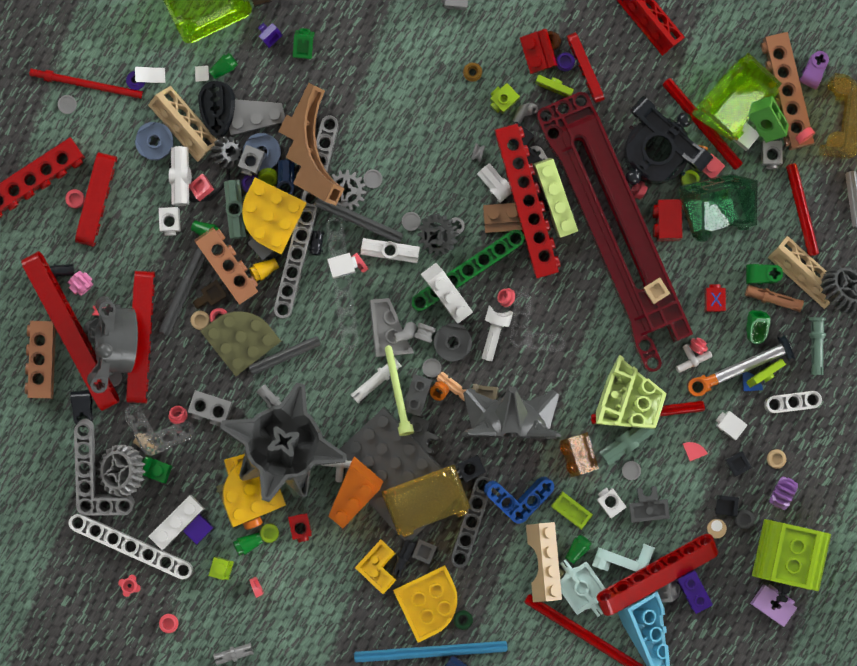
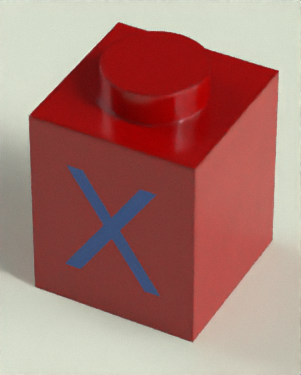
(715, 298)

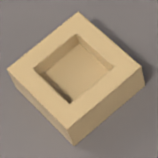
(656, 290)

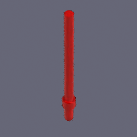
(50, 76)

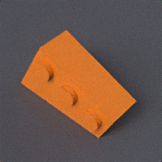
(355, 492)

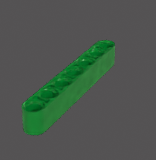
(474, 263)

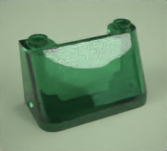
(719, 204)

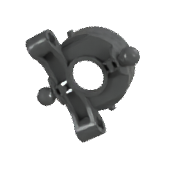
(114, 339)

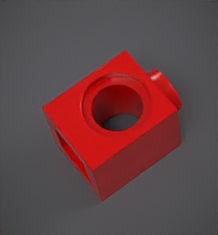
(301, 518)

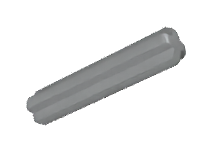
(851, 180)

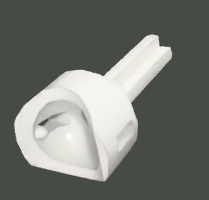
(497, 321)

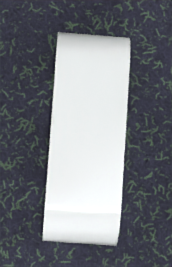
(801, 398)

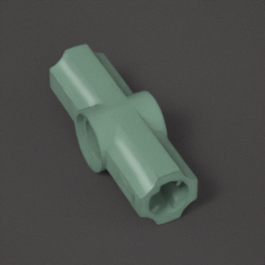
(233, 196)
(625, 444)

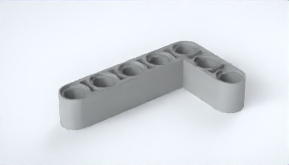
(90, 477)

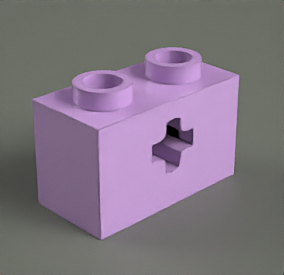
(762, 602)

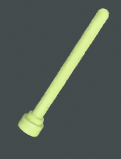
(405, 427)

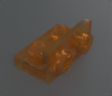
(579, 455)

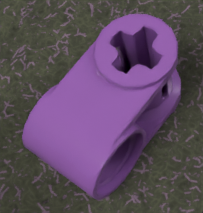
(813, 72)

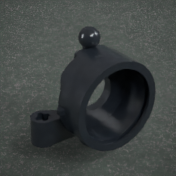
(682, 148)

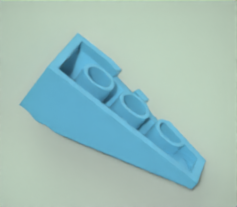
(647, 630)

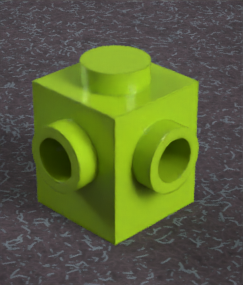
(503, 98)

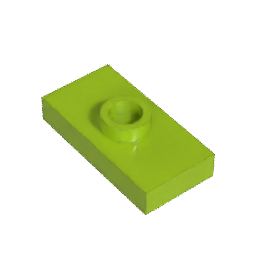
(554, 85)
(766, 374)
(571, 510)

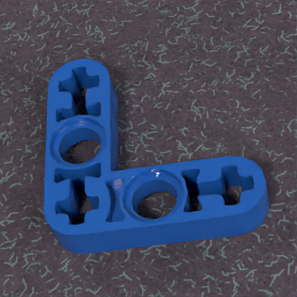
(516, 505)

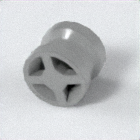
(424, 332)

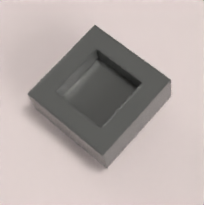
(424, 551)

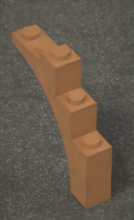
(303, 151)

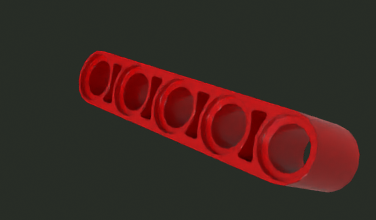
(95, 197)

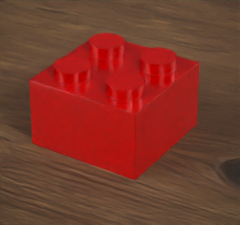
(668, 220)

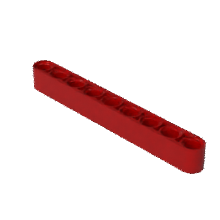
(67, 325)

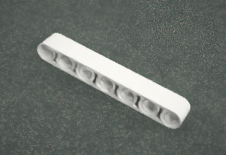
(121, 546)

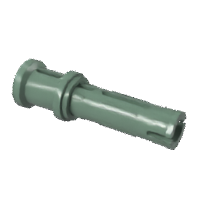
(817, 339)

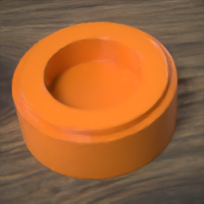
(252, 523)

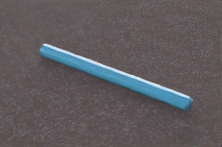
(430, 651)

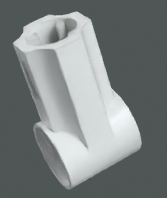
(497, 185)

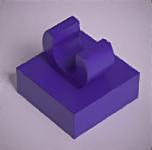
(269, 34)

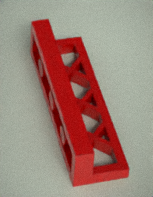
(649, 24)

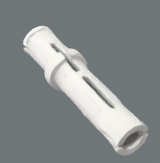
(372, 383)

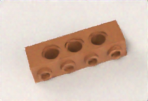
(240, 292)
(46, 389)

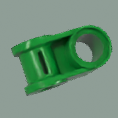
(760, 273)

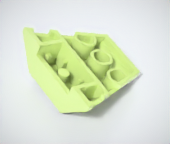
(629, 398)

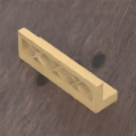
(180, 124)
(799, 272)

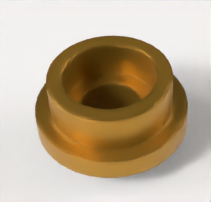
(468, 67)

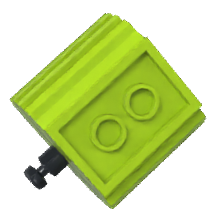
(791, 556)

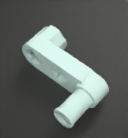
(604, 559)

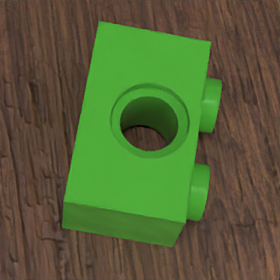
(768, 119)

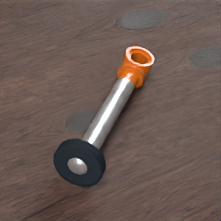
(742, 367)

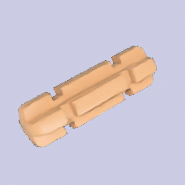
(453, 385)

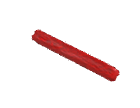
(802, 209)

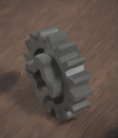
(430, 232)

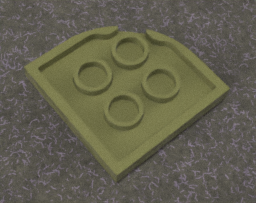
(240, 339)

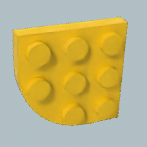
(271, 214)
(244, 500)
(428, 602)

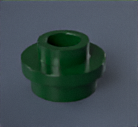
(469, 620)

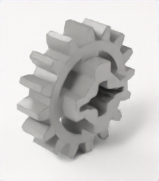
(354, 191)

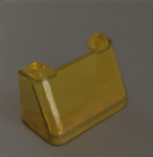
(843, 143)
(426, 500)

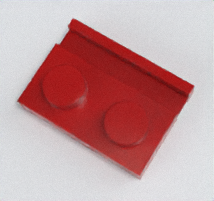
(538, 51)

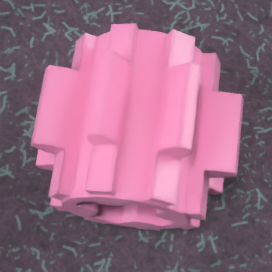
(80, 283)

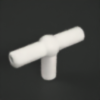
(693, 360)
(339, 469)

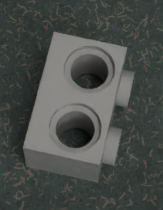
(211, 403)

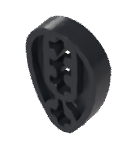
(227, 106)

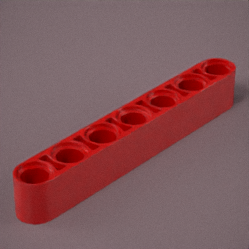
(142, 304)
(657, 574)

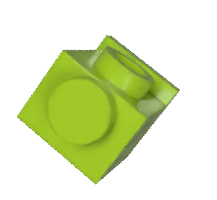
(221, 568)

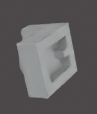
(669, 592)

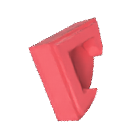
(362, 266)
(694, 450)
(257, 589)

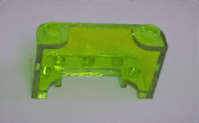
(203, 17)
(730, 100)

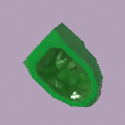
(757, 326)

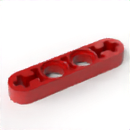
(585, 67)

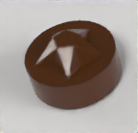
(555, 39)

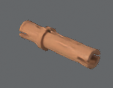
(774, 298)

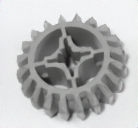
(121, 470)

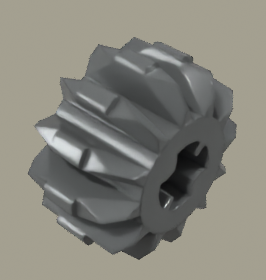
(222, 148)

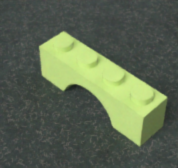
(556, 198)

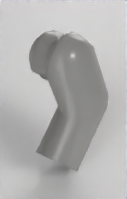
(524, 110)
(407, 333)

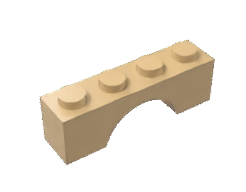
(547, 582)

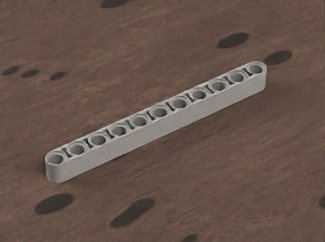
(307, 227)

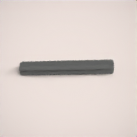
(284, 355)

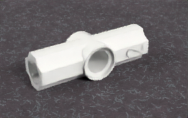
(180, 175)
(377, 249)

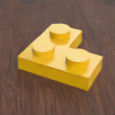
(372, 566)

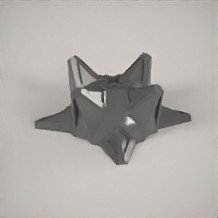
(510, 415)
(282, 445)

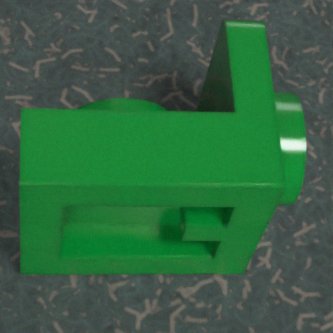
(303, 43)
(156, 469)

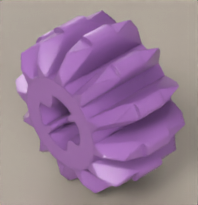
(783, 493)

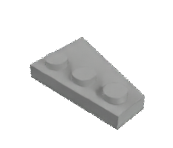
(255, 115)
(384, 325)

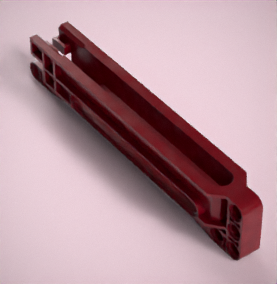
(644, 317)

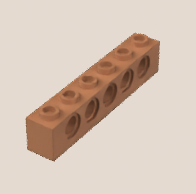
(781, 43)

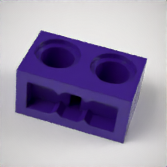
(694, 592)

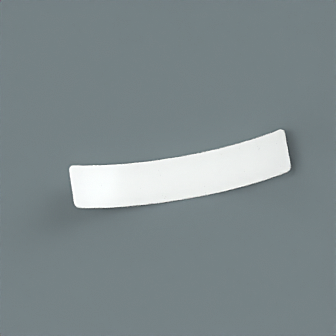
(157, 75)

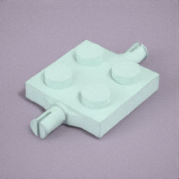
(581, 587)

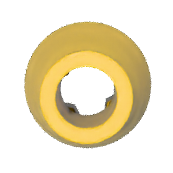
(263, 269)

